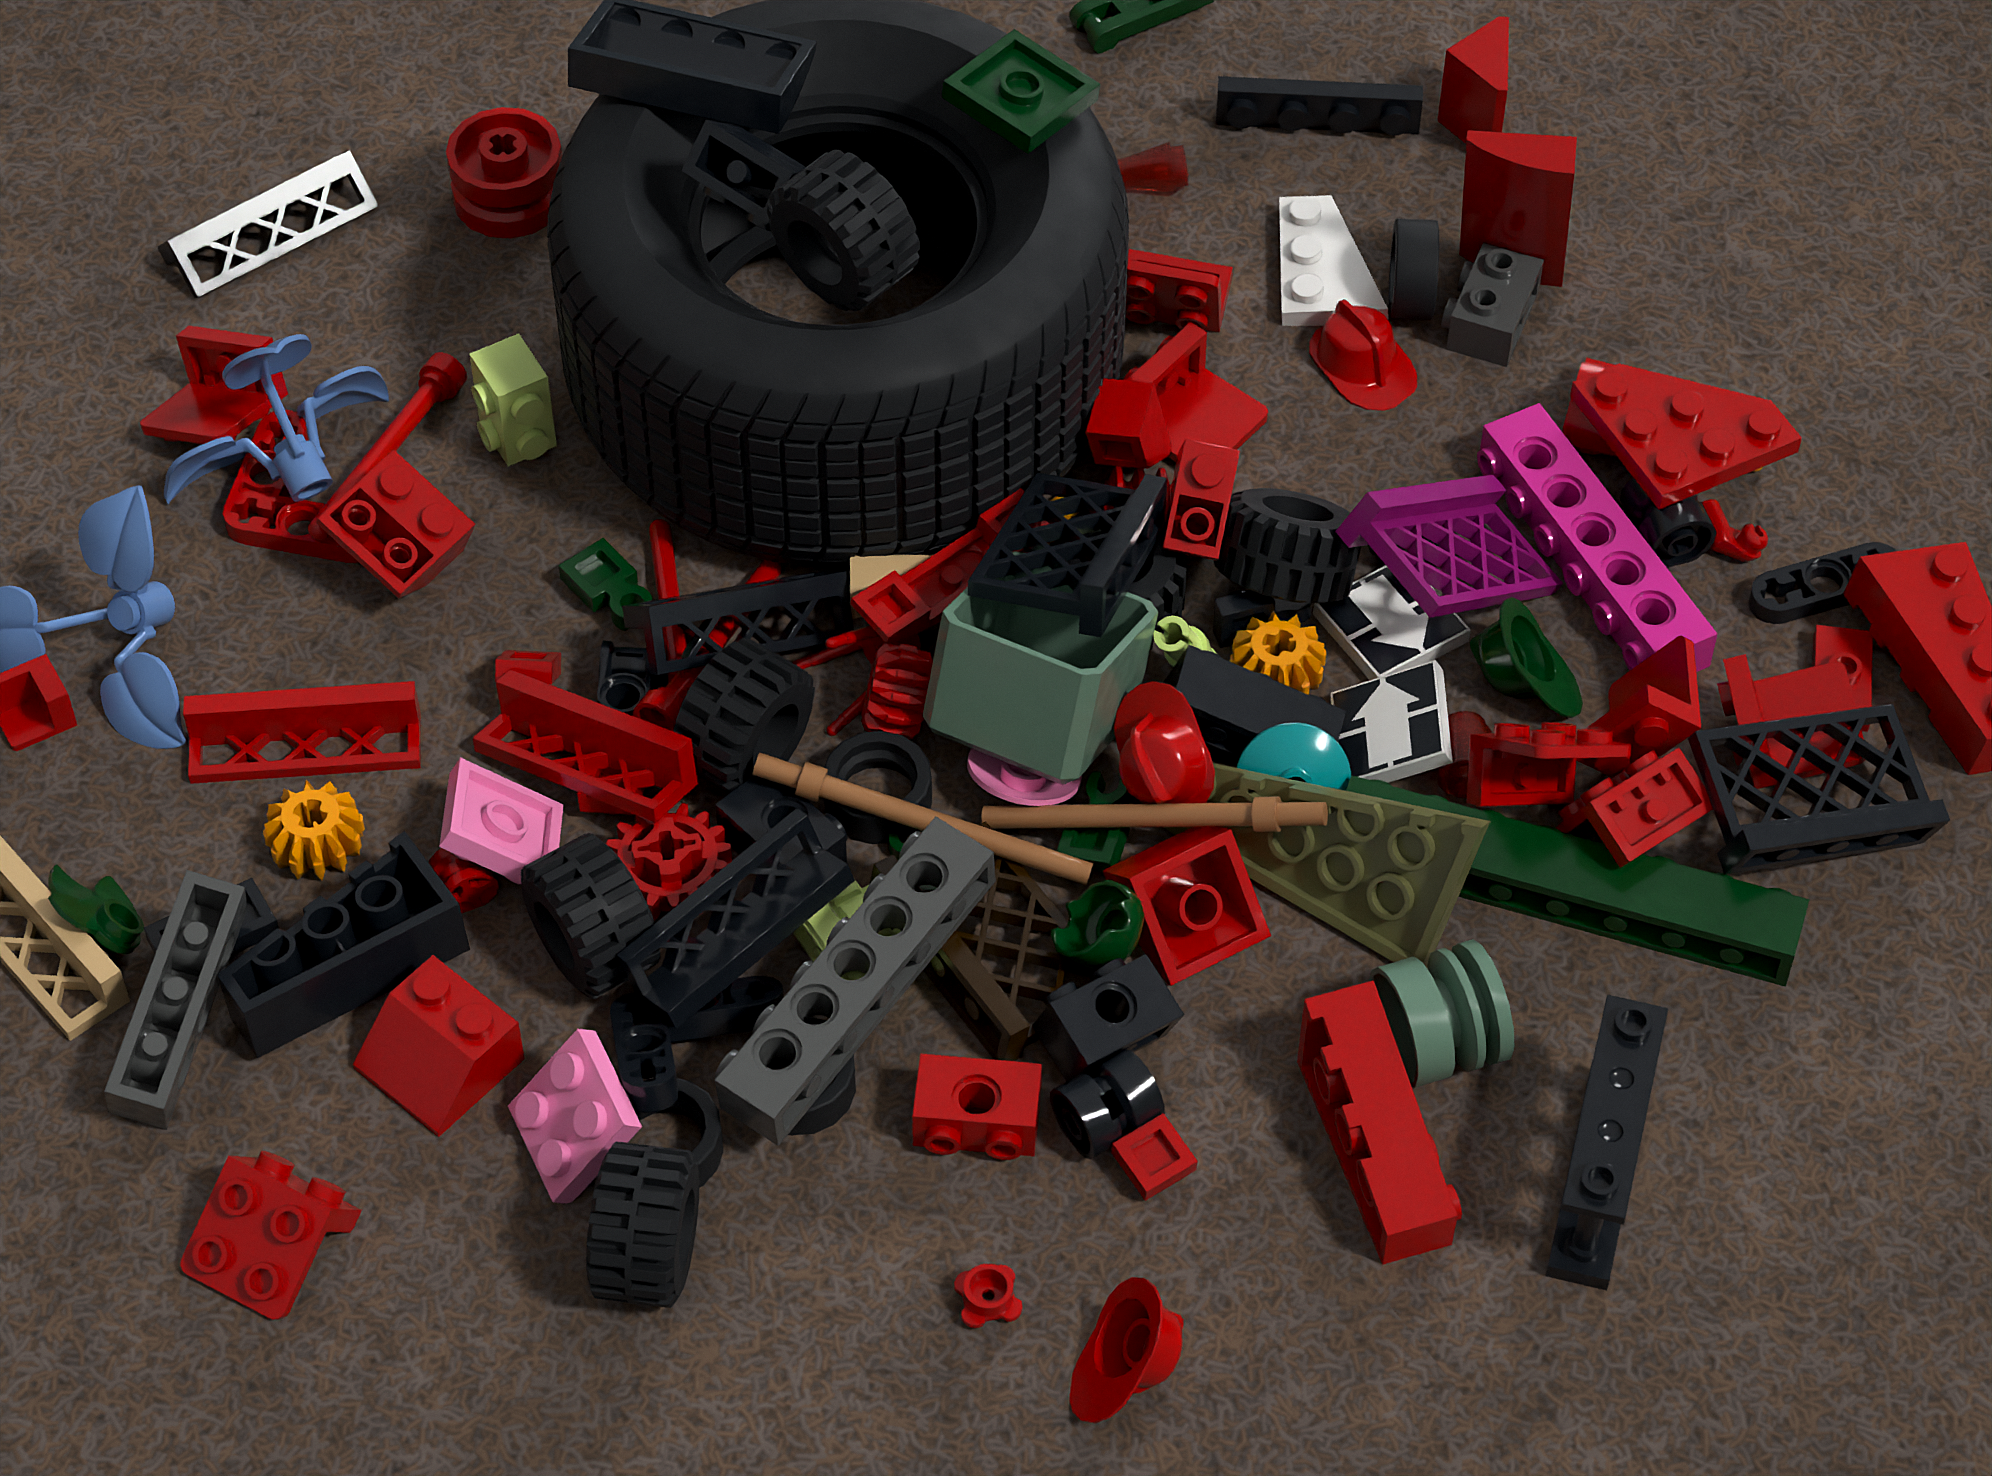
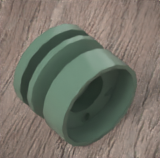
(1446, 1012)

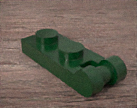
(1127, 18)

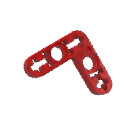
(273, 502)

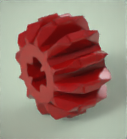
(897, 690)

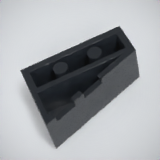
(1240, 703)

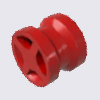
(466, 880)

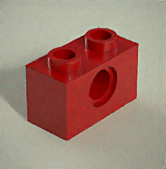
(955, 1084)

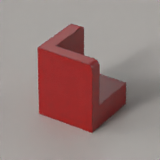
(33, 703)

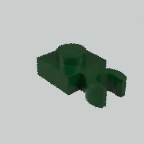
(602, 579)
(1098, 845)

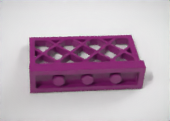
(1435, 512)

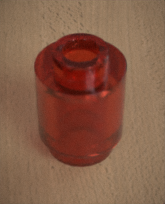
(1454, 776)

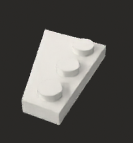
(1320, 263)

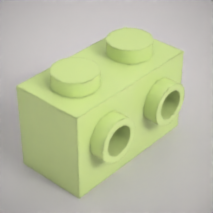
(512, 401)

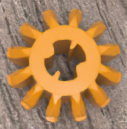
(1281, 651)
(313, 829)

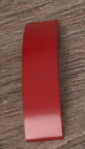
(915, 601)

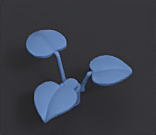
(296, 460)
(116, 543)

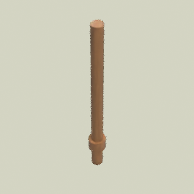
(813, 782)
(1264, 814)

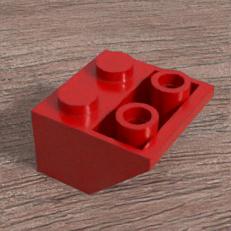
(398, 526)

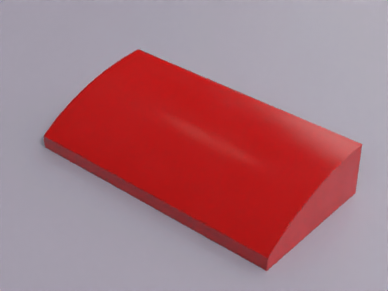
(1519, 196)

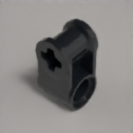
(624, 677)

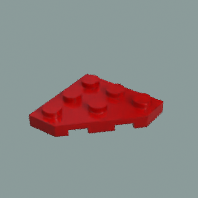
(1681, 432)

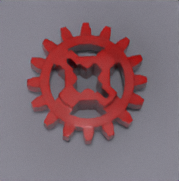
(671, 855)

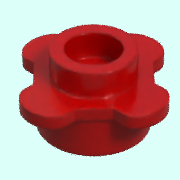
(983, 1279)

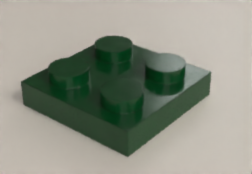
(1020, 91)

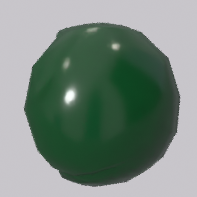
(1101, 925)

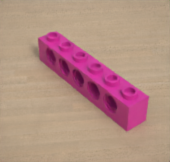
(1590, 538)

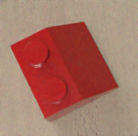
(1193, 901)
(439, 1046)

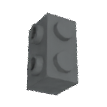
(1492, 304)

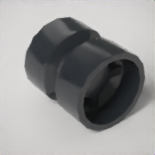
(1674, 532)
(1102, 1106)

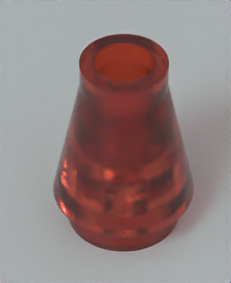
(1156, 169)

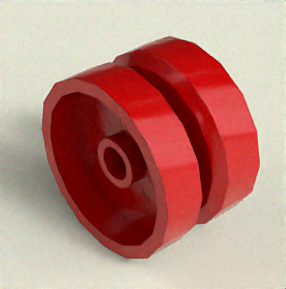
(503, 171)

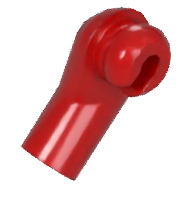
(1737, 544)

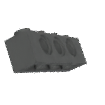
(176, 1000)

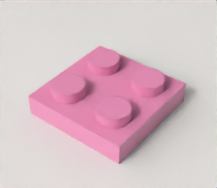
(497, 821)
(573, 1115)

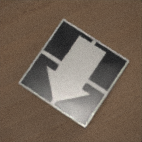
(1387, 628)
(1396, 724)

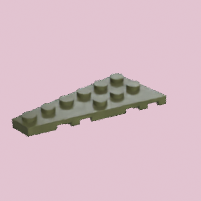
(1372, 872)

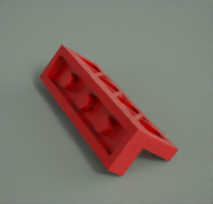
(301, 715)
(598, 737)

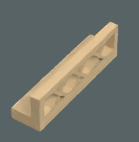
(74, 946)

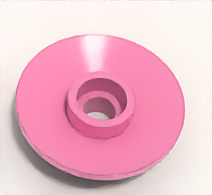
(1017, 784)

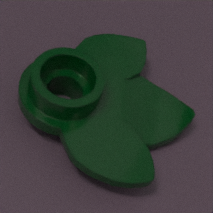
(101, 912)

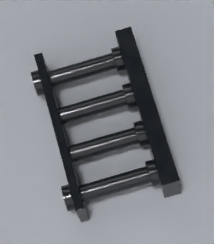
(1607, 1142)

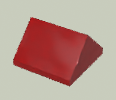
(1476, 81)

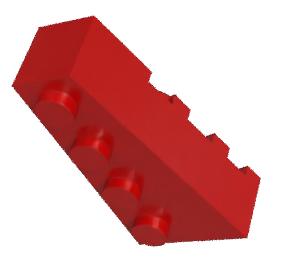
(1939, 630)
(1375, 1123)

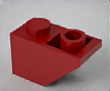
(1128, 425)
(1200, 499)

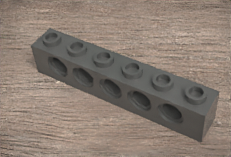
(777, 1099)

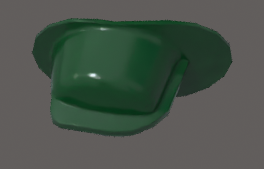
(1523, 661)

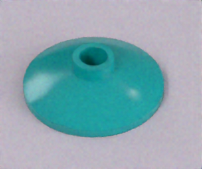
(1300, 752)

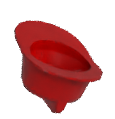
(1363, 358)
(1162, 747)
(1127, 1352)

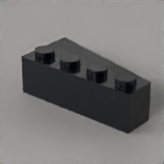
(344, 949)

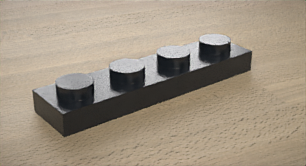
(1319, 105)

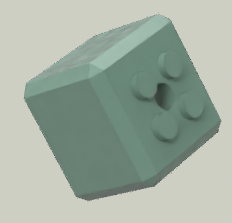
(1030, 684)

